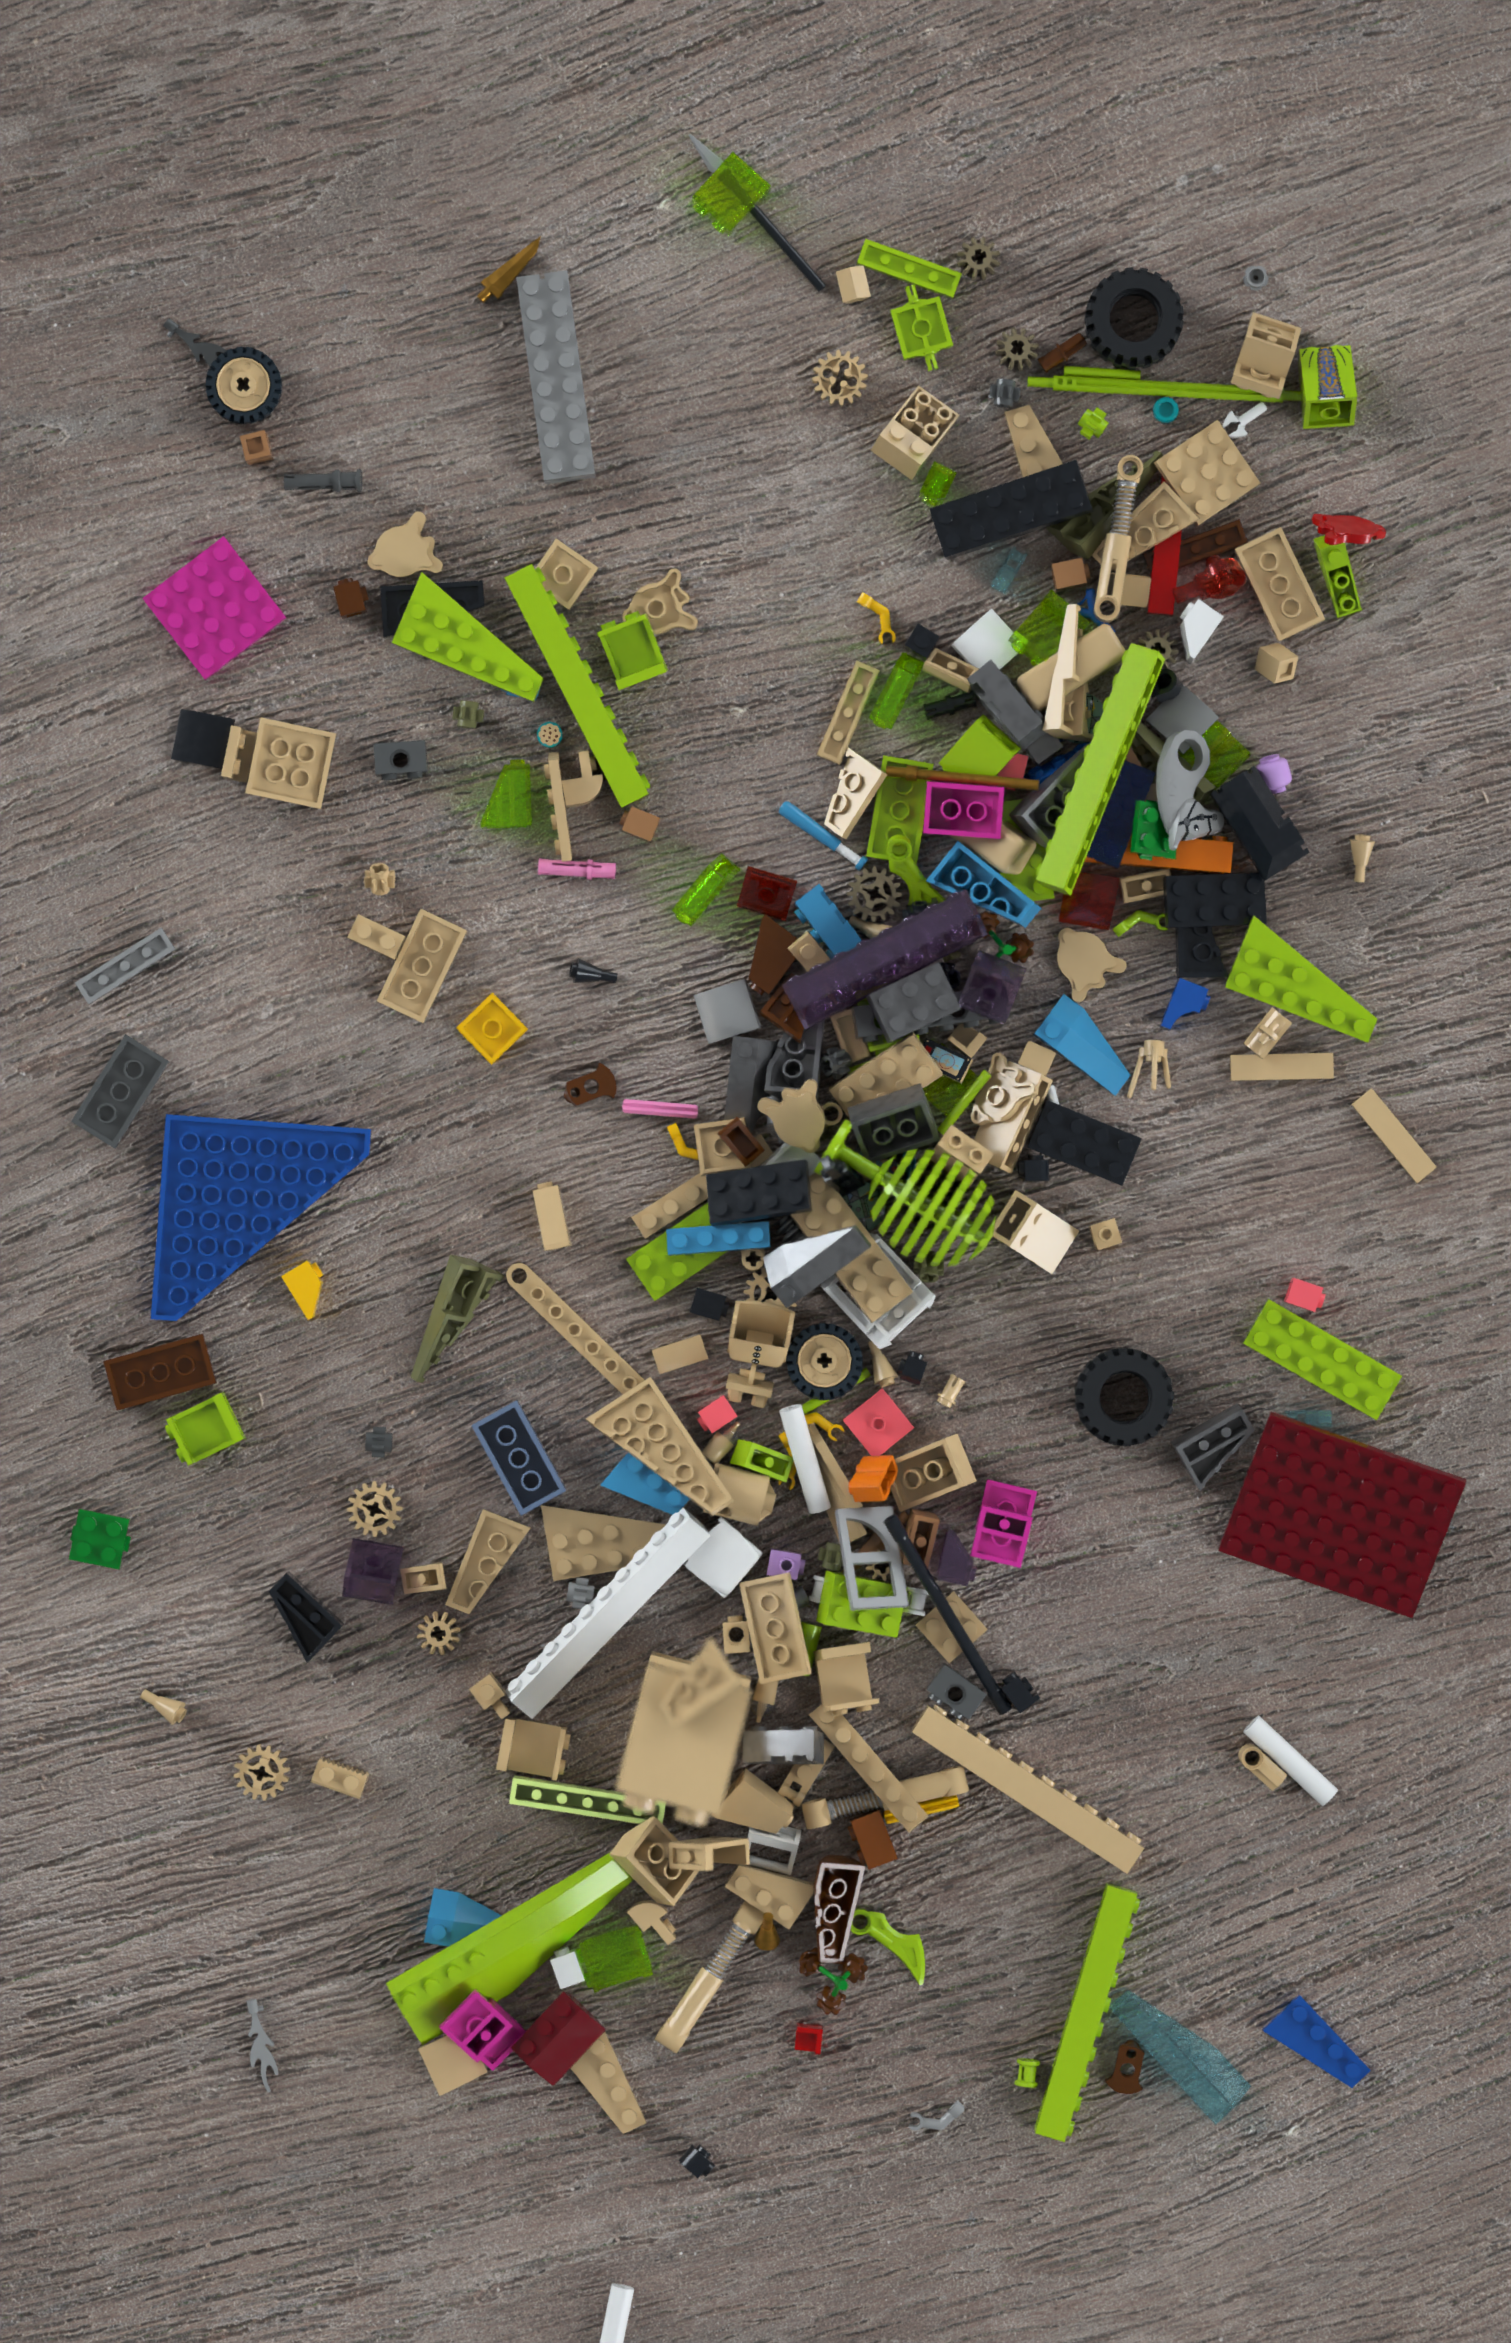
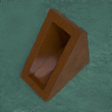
(741, 1141)

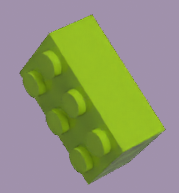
(836, 1612)

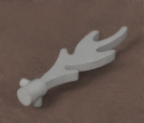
(258, 2048)

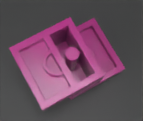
(1003, 1523)
(483, 2029)

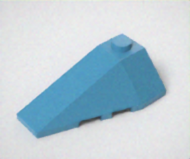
(1080, 1042)
(454, 1917)

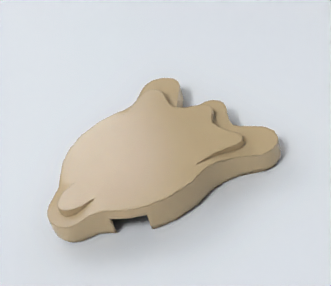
(404, 551)
(663, 604)
(1084, 960)
(1001, 1094)
(798, 1117)

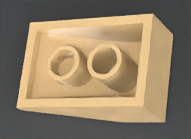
(931, 1472)

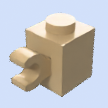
(489, 1692)

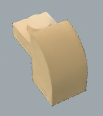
(584, 789)

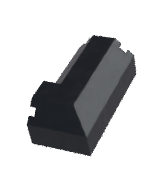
(1258, 823)

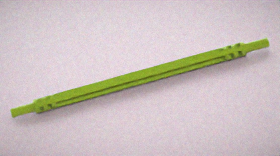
(1156, 388)

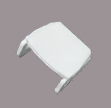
(723, 1558)

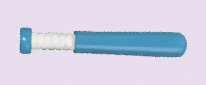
(814, 829)

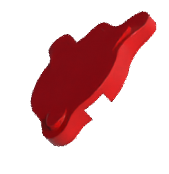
(1347, 529)

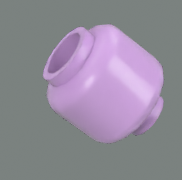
(1275, 772)

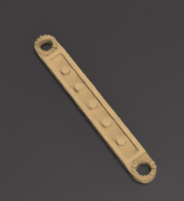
(575, 1330)

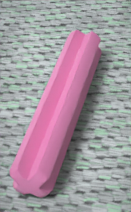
(660, 1108)

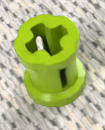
(1027, 2072)

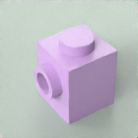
(784, 1562)

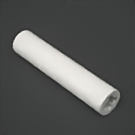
(805, 1458)
(1290, 1760)
(617, 2313)

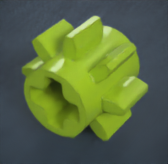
(1093, 423)

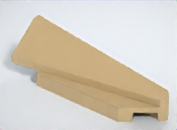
(835, 1484)

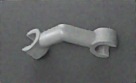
(953, 2112)

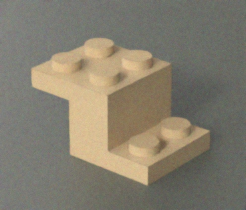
(1265, 356)

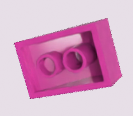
(963, 810)

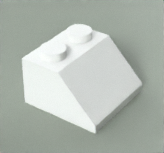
(1197, 627)

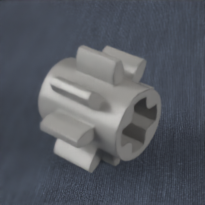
(580, 1593)

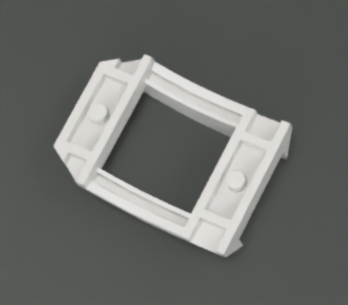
(898, 1317)

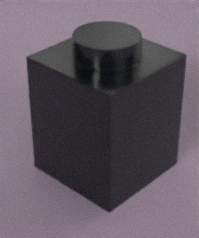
(921, 642)
(709, 1304)

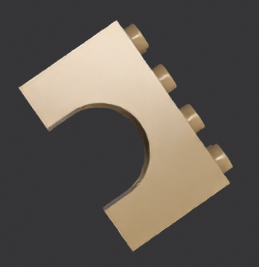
(683, 1763)

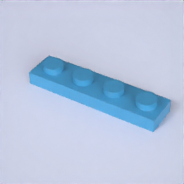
(718, 1238)

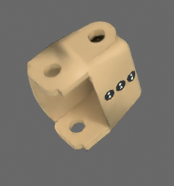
(760, 1333)

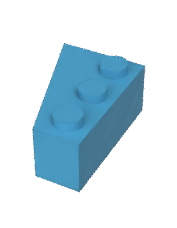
(644, 1485)

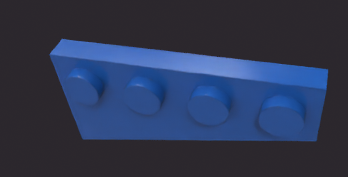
(1314, 2039)

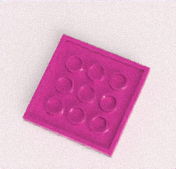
(214, 608)

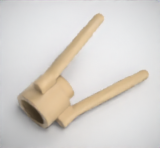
(1154, 1052)

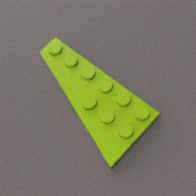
(451, 636)
(1285, 979)

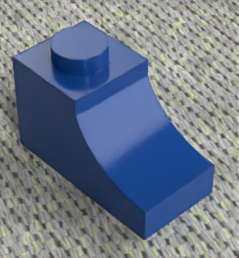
(1185, 999)

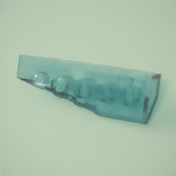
(1185, 2056)

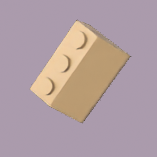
(645, 1857)

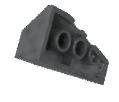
(796, 1061)

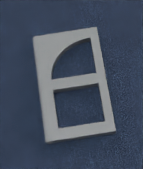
(874, 1519)

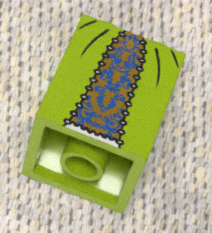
(1327, 386)

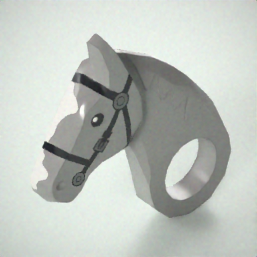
(1175, 786)

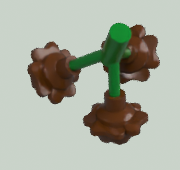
(1017, 947)
(832, 1999)

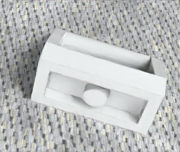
(784, 1839)

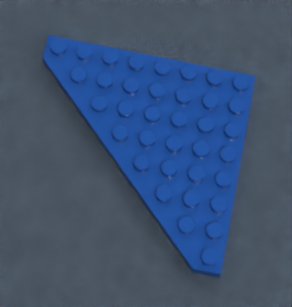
(232, 1191)

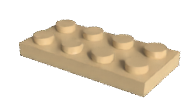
(1279, 584)
(422, 966)
(890, 1071)
(775, 1628)

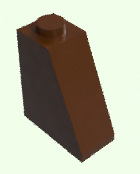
(770, 956)

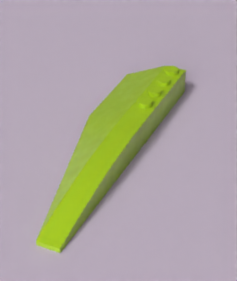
(505, 1950)

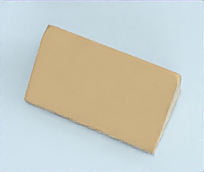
(1135, 590)
(680, 1354)

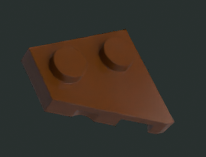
(782, 1014)

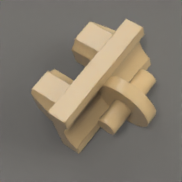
(1267, 1033)
(749, 1382)

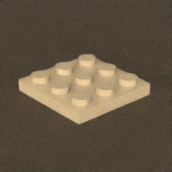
(1207, 472)
(290, 763)

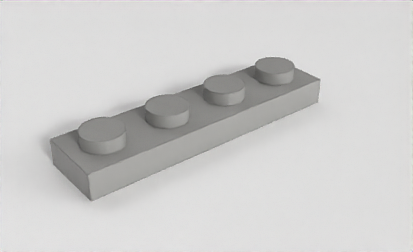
(125, 966)

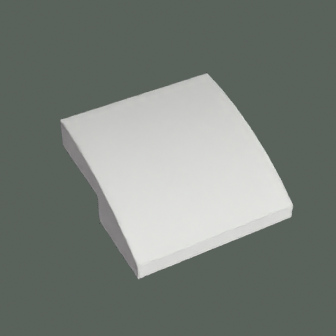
(986, 642)

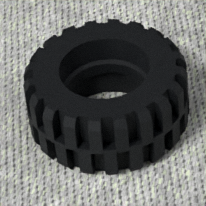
(1140, 284)
(1159, 1396)

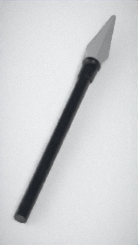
(713, 162)

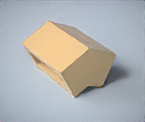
(853, 284)

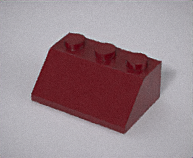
(558, 2038)

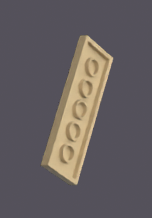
(869, 1277)

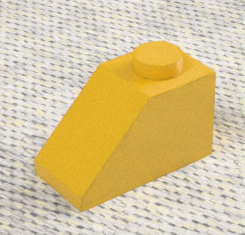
(305, 1286)

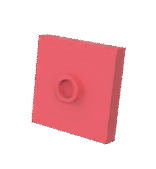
(878, 1423)

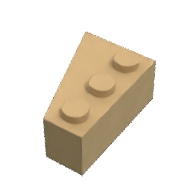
(771, 1892)

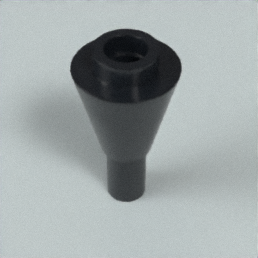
(586, 972)

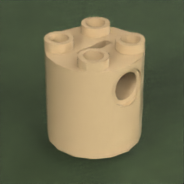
(751, 1494)

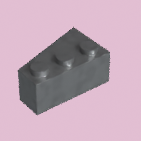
(1006, 705)

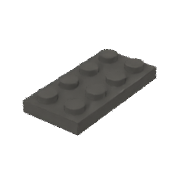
(120, 1091)

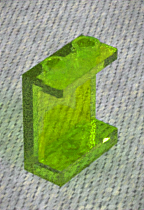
(730, 194)
(1042, 630)
(614, 1957)

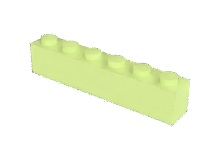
(578, 1800)

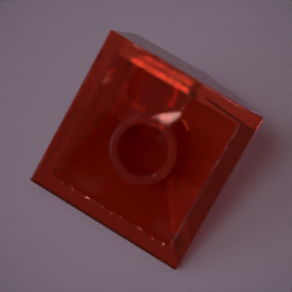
(1090, 901)

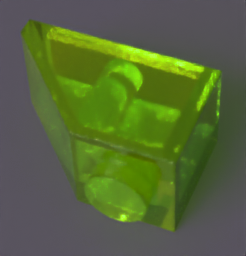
(937, 485)

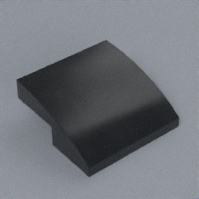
(201, 738)

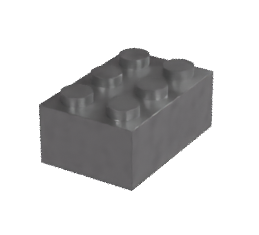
(913, 1002)
(893, 1123)

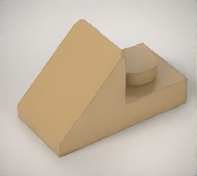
(423, 1578)

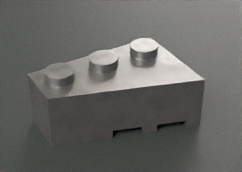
(1212, 1443)
(783, 1746)

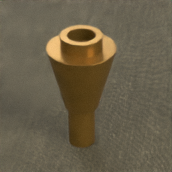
(767, 1935)

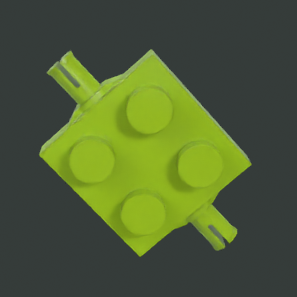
(921, 328)

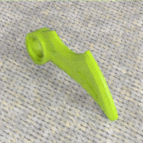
(907, 869)
(905, 1947)

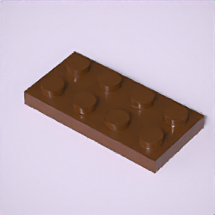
(160, 1372)

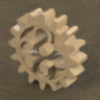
(832, 364)

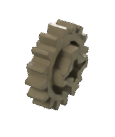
(879, 882)

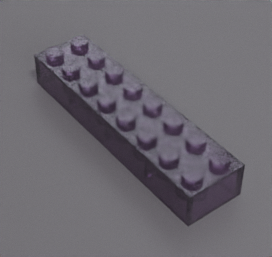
(885, 958)

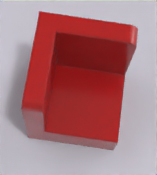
(808, 2037)

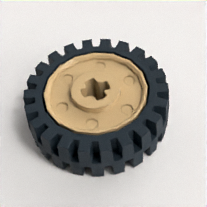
(263, 384)
(839, 1375)

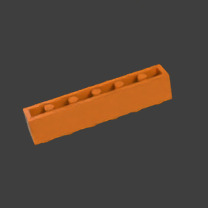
(1191, 855)

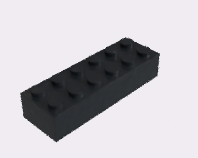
(1011, 510)

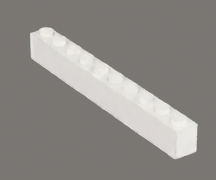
(607, 1612)

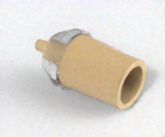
(721, 1443)
(763, 1699)

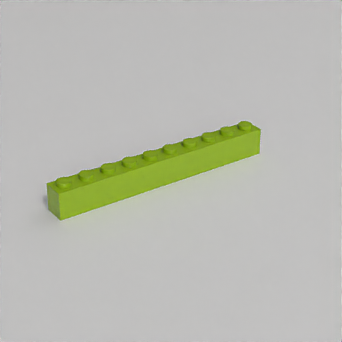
(577, 686)
(1100, 769)
(1085, 2012)

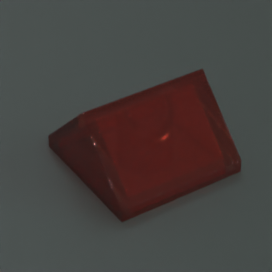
(766, 893)

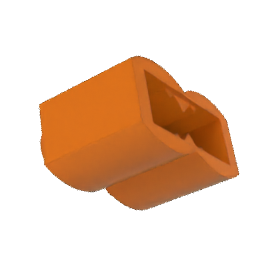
(873, 1478)

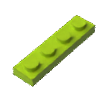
(909, 268)

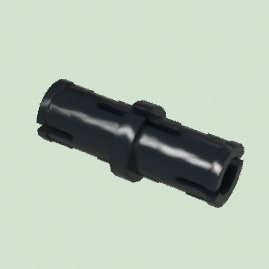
(949, 705)

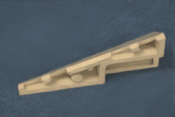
(1067, 714)

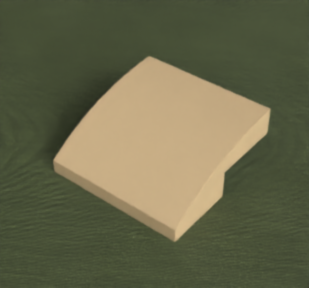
(449, 2064)

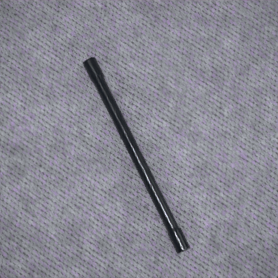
(901, 1536)

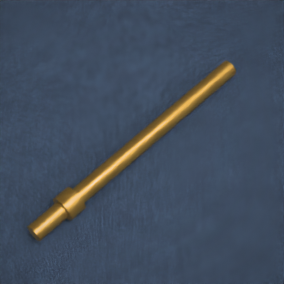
(912, 773)

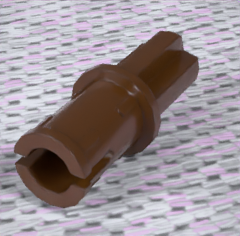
(1062, 352)

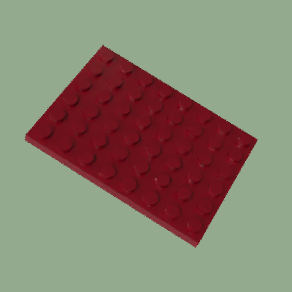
(1342, 1514)

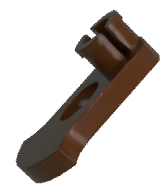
(604, 1079)
(1127, 2083)

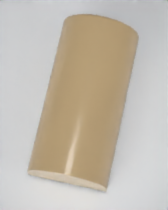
(949, 669)
(1142, 886)

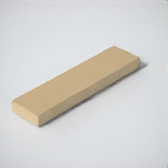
(848, 712)
(1282, 1067)
(1393, 1135)

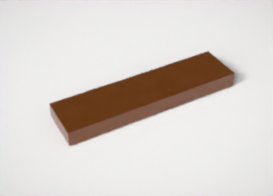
(1207, 544)

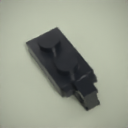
(840, 1176)

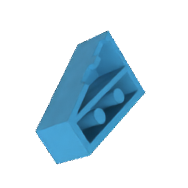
(826, 921)

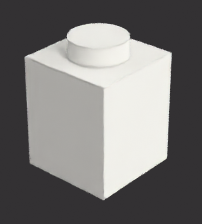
(567, 1967)

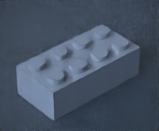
(519, 1457)

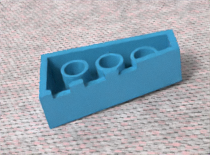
(985, 886)

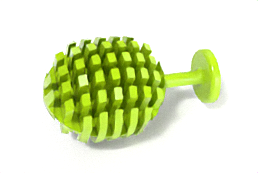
(920, 1200)

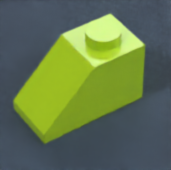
(761, 1460)

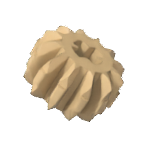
(433, 1640)

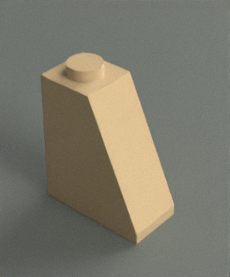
(551, 1216)
(755, 1805)

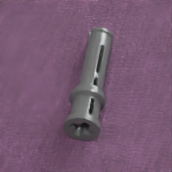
(335, 480)

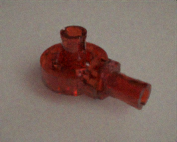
(1213, 581)

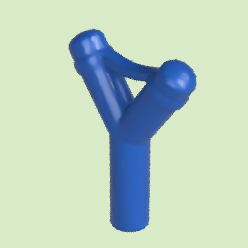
(1089, 613)

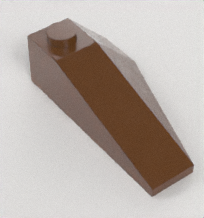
(835, 1901)

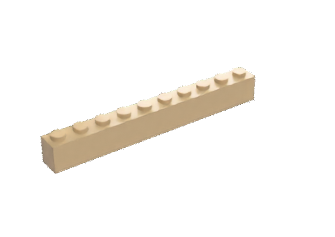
(1027, 1788)

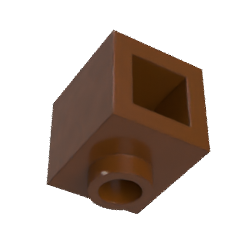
(351, 598)

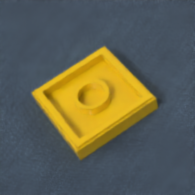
(492, 1028)

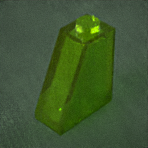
(896, 691)
(511, 798)
(705, 890)

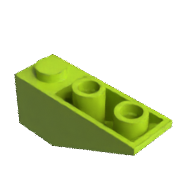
(1338, 577)

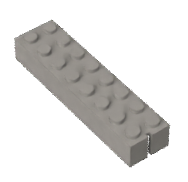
(556, 377)

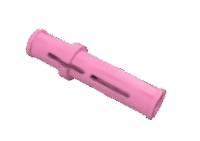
(577, 868)

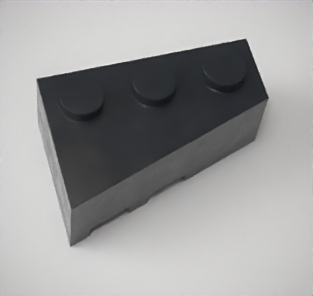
(305, 1615)

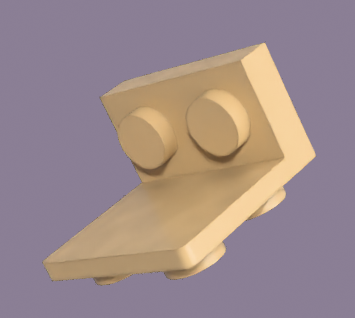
(238, 754)

